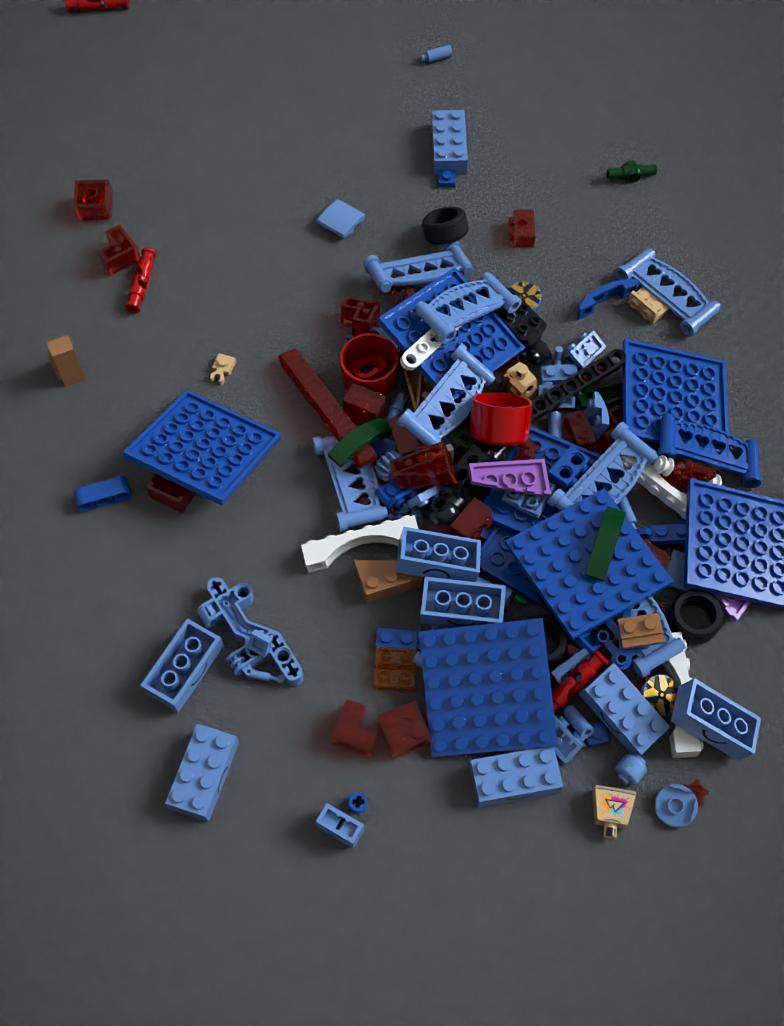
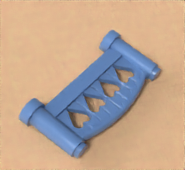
(382, 272)
(692, 316)
(445, 325)
(419, 421)
(626, 445)
(352, 512)
(656, 654)

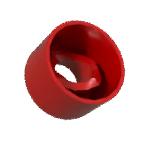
(374, 352)
(500, 419)

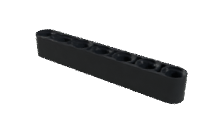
(576, 381)

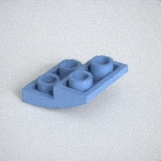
(340, 218)
(597, 415)
(527, 503)

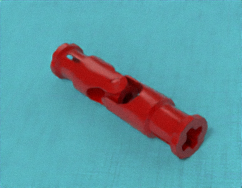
(88, 5)
(142, 273)
(565, 691)

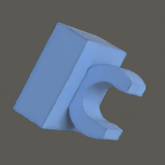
(260, 642)

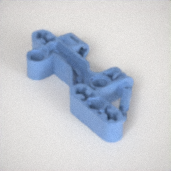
(229, 608)

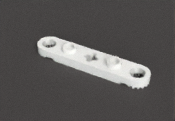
(422, 349)

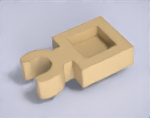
(222, 366)

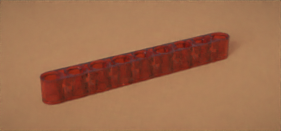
(323, 402)

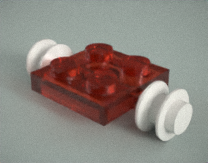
(679, 474)

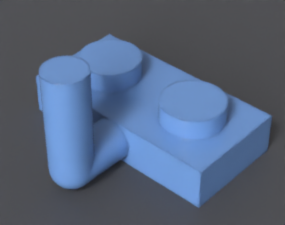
(557, 372)

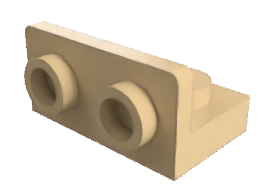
(647, 305)

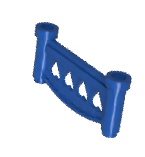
(671, 445)

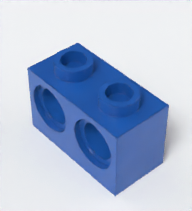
(565, 467)

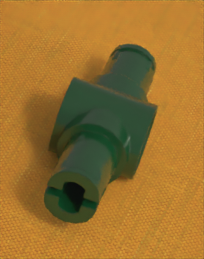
(631, 171)

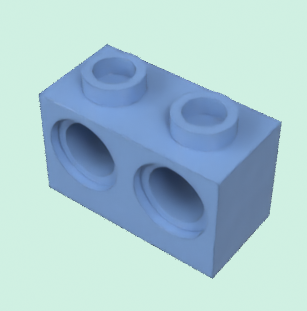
(340, 825)

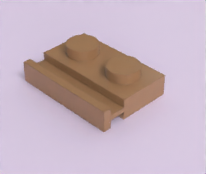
(512, 386)
(641, 631)

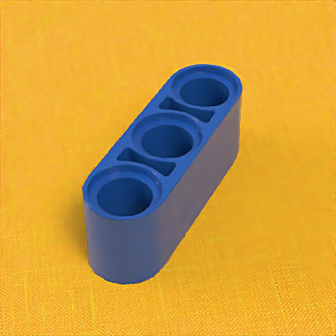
(102, 493)

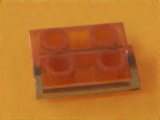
(394, 669)

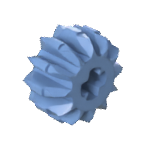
(383, 466)

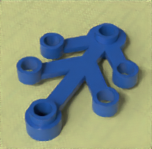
(628, 654)

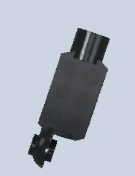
(527, 328)
(457, 496)

